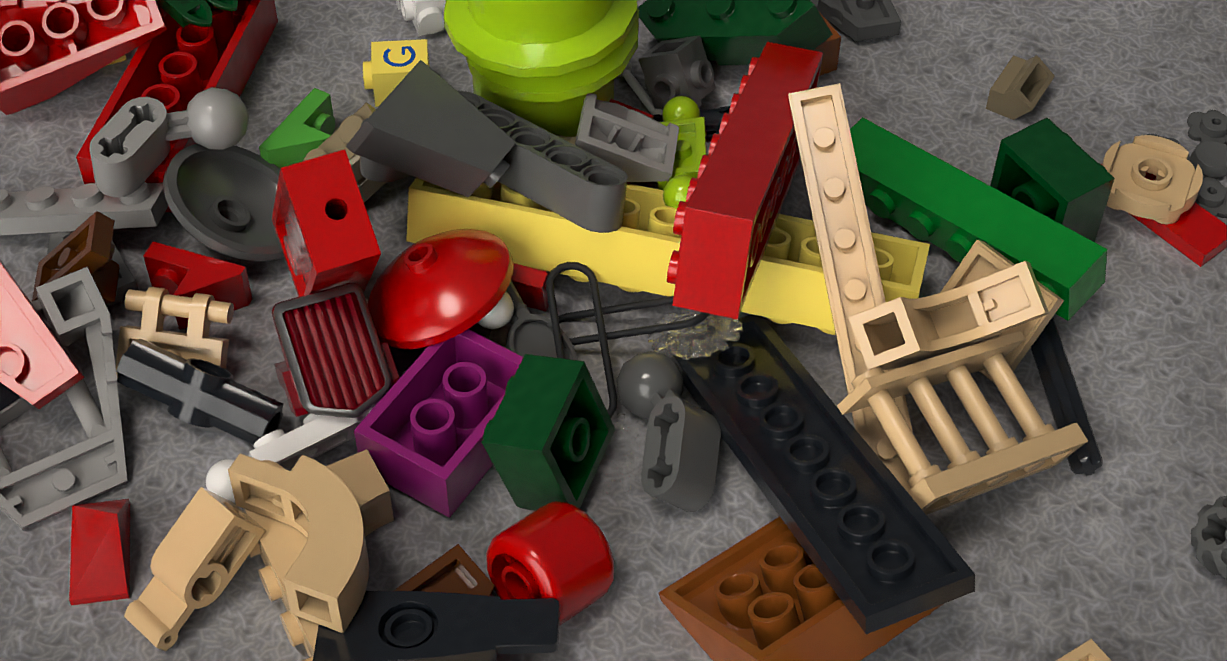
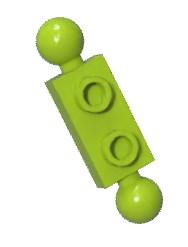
(689, 149)

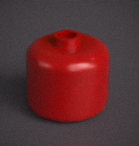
(552, 555)

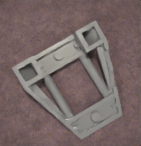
(96, 465)

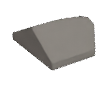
(627, 140)

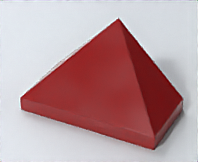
(100, 552)

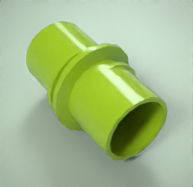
(544, 53)

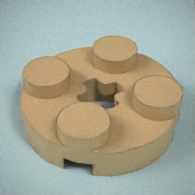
(1163, 199)

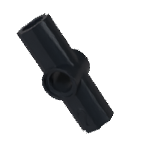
(198, 392)

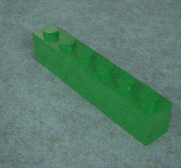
(957, 209)

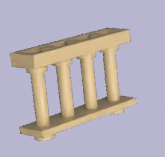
(968, 472)

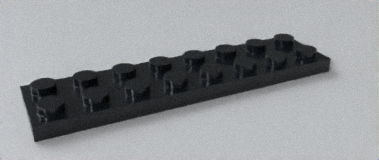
(825, 480)

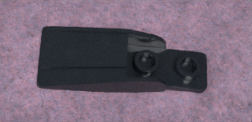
(441, 628)

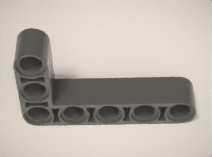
(546, 171)

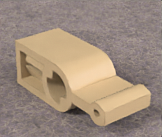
(193, 565)

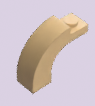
(933, 325)
(333, 567)

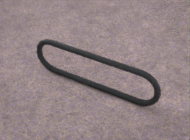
(599, 320)
(634, 331)

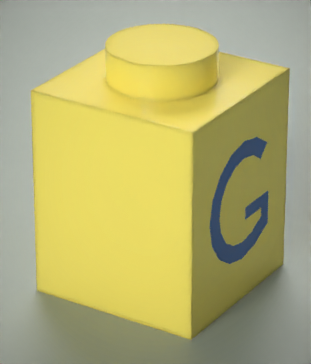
(391, 64)

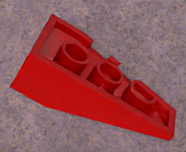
(63, 41)

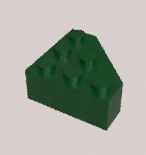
(736, 28)

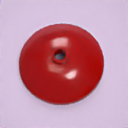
(440, 287)

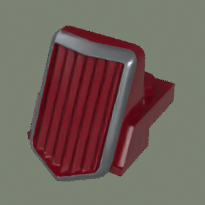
(332, 353)

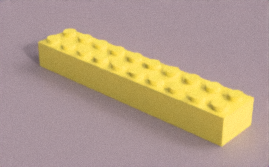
(637, 255)

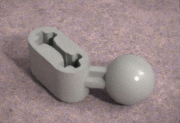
(141, 134)

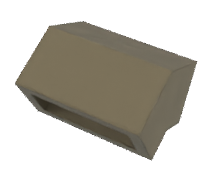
(1019, 87)

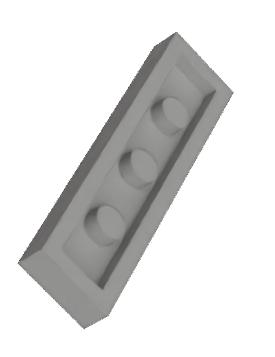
(67, 208)

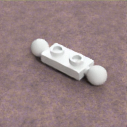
(312, 439)

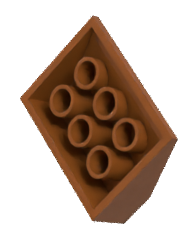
(771, 605)

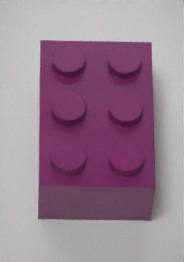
(434, 420)

